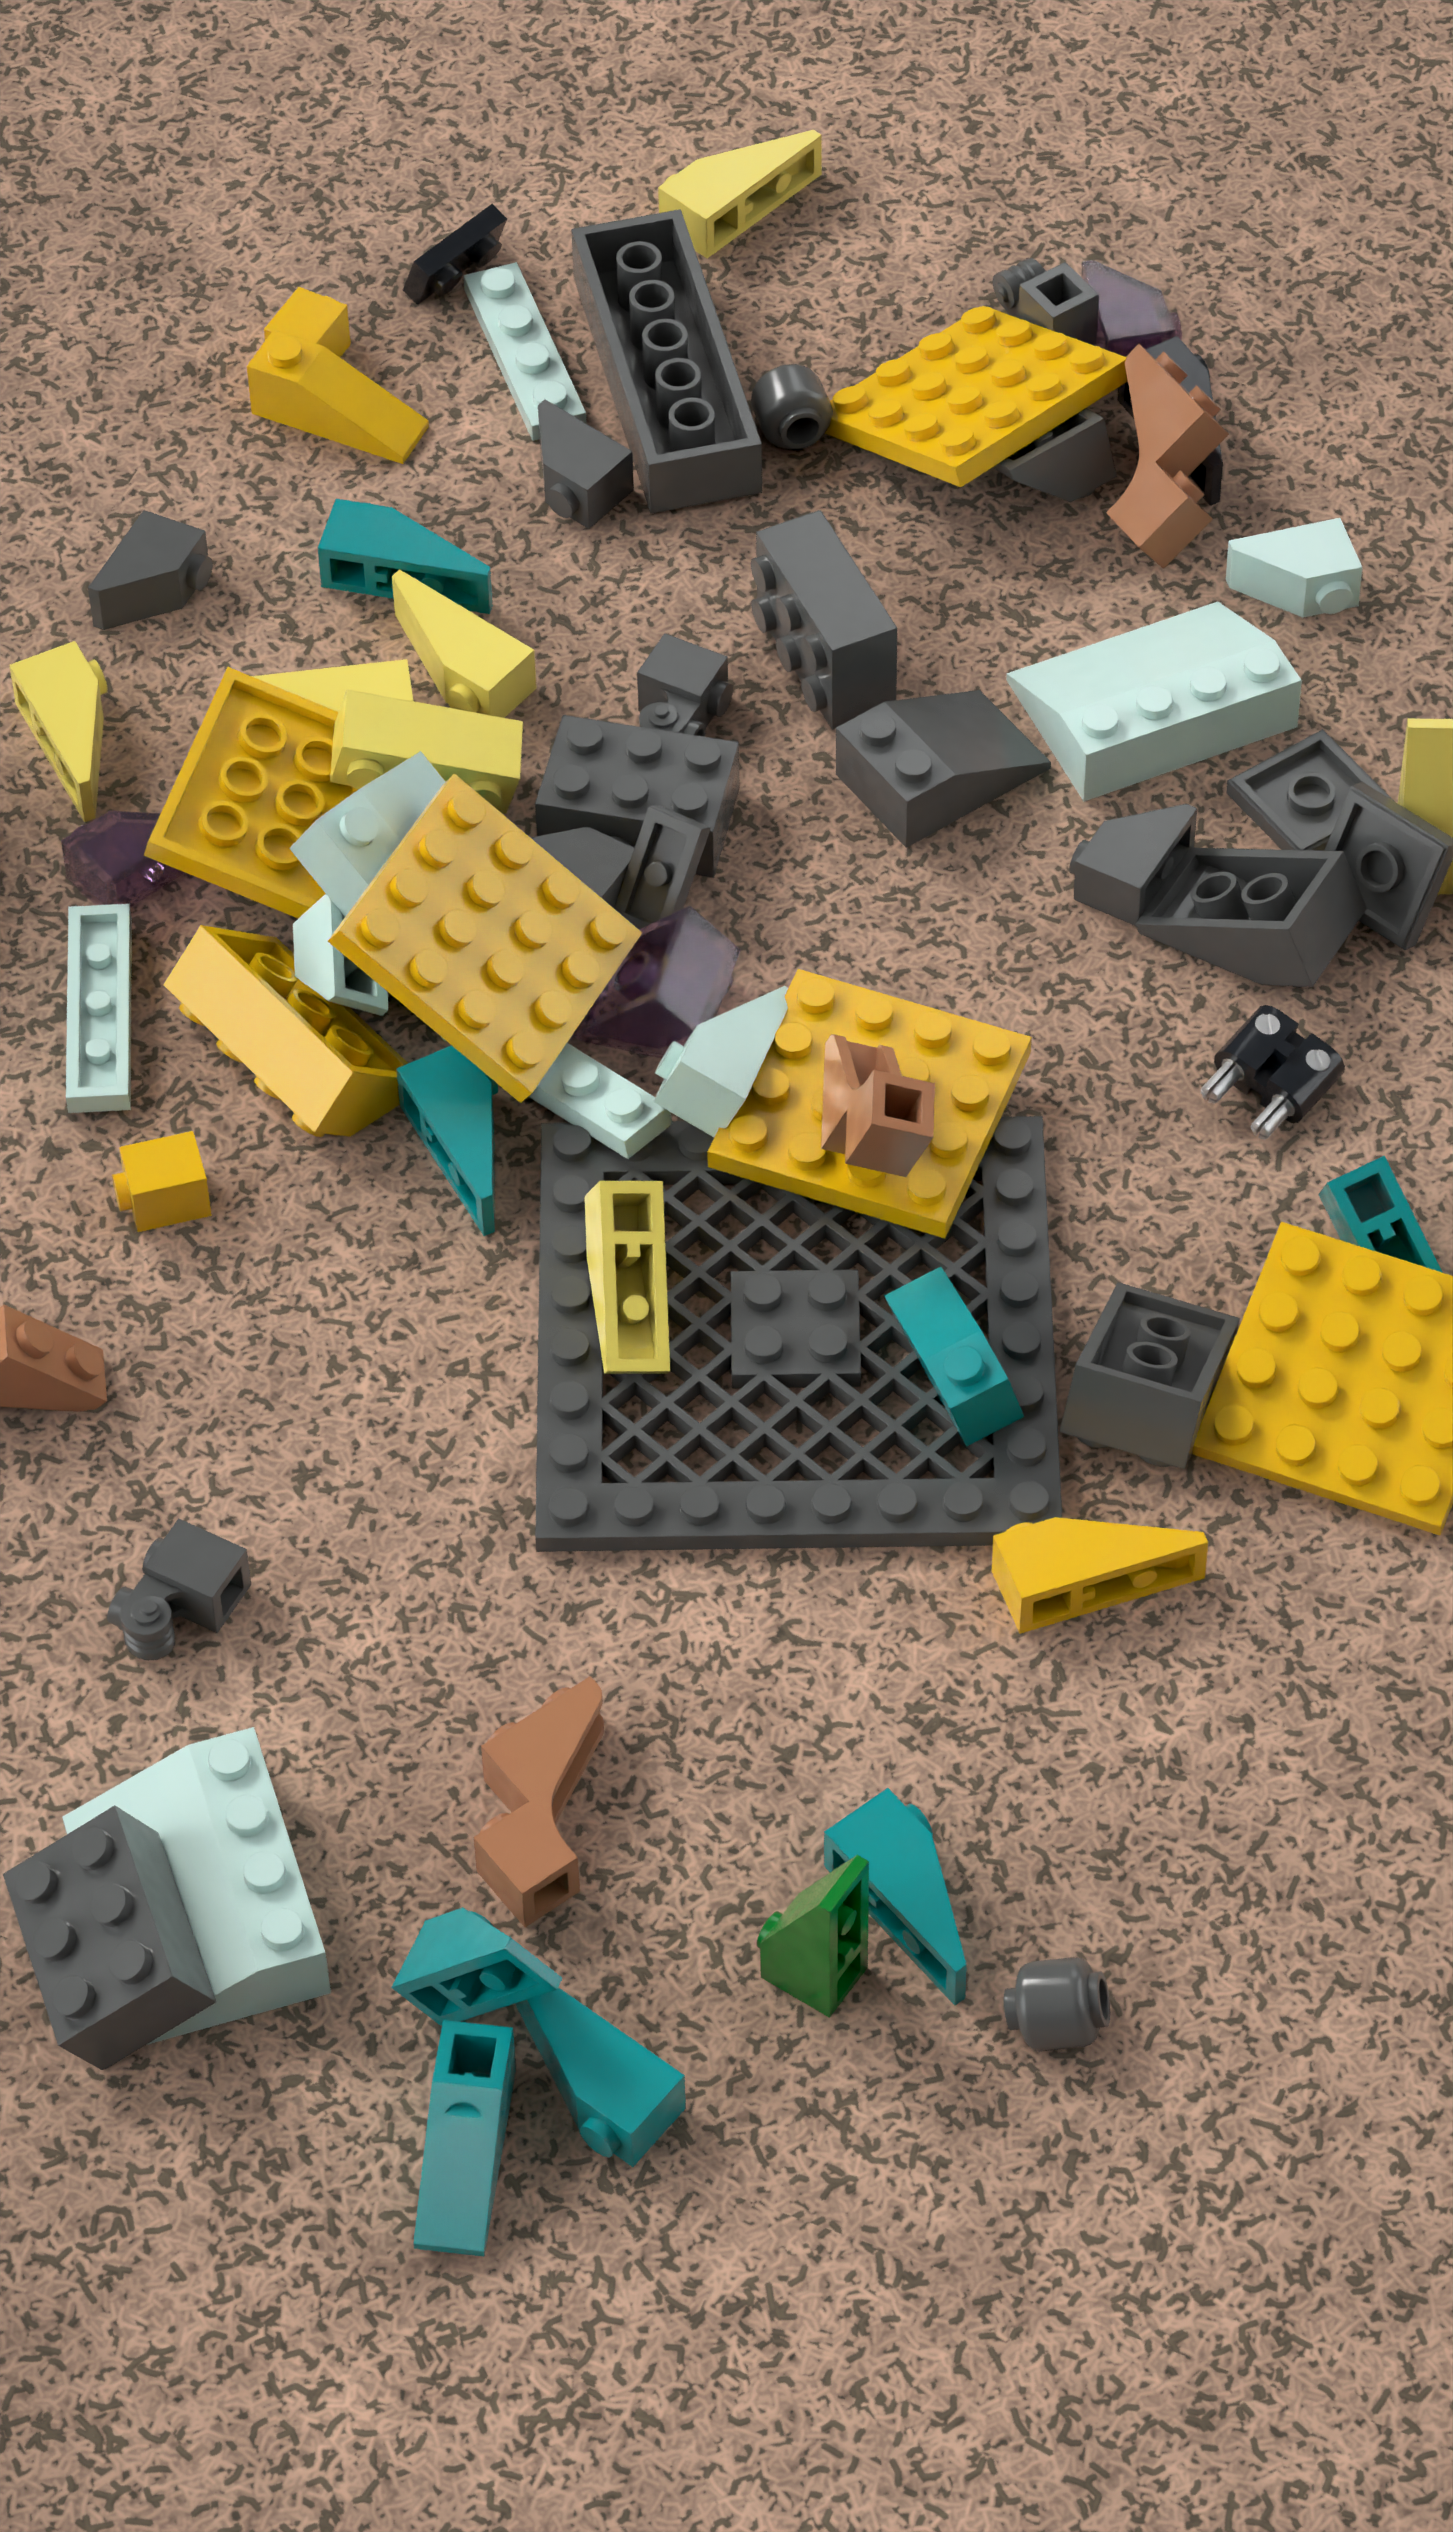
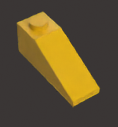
(327, 397)
(1083, 1566)

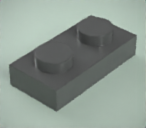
(661, 866)

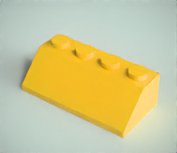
(294, 1040)

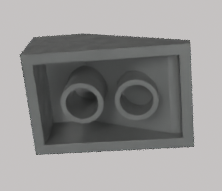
(933, 760)
(1258, 911)
(1148, 1375)

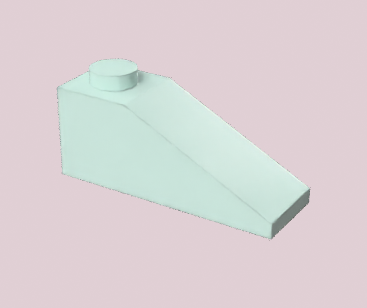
(719, 1063)

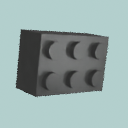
(824, 618)
(612, 772)
(108, 1938)

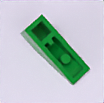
(821, 1939)

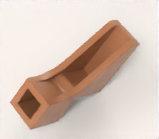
(1174, 438)
(872, 1109)
(47, 1366)
(534, 1774)

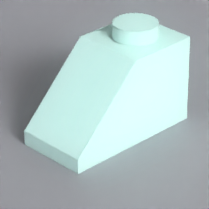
(1298, 568)
(326, 968)

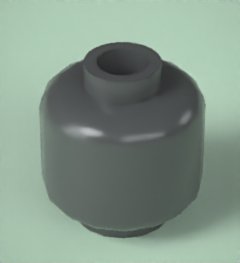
(791, 406)
(1058, 2004)

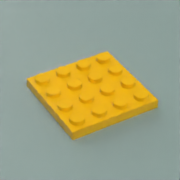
(973, 395)
(251, 793)
(486, 938)
(780, 1122)
(1342, 1380)

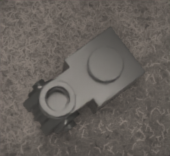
(1049, 298)
(682, 687)
(185, 1577)

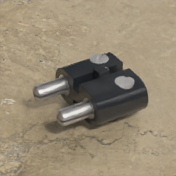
(1278, 1065)

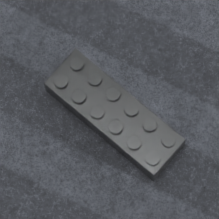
(666, 361)

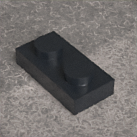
(443, 264)

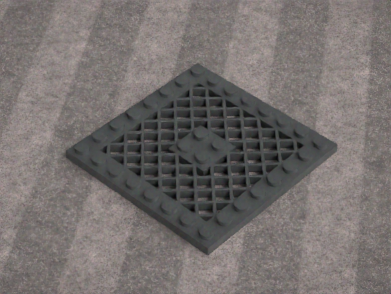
(787, 1335)

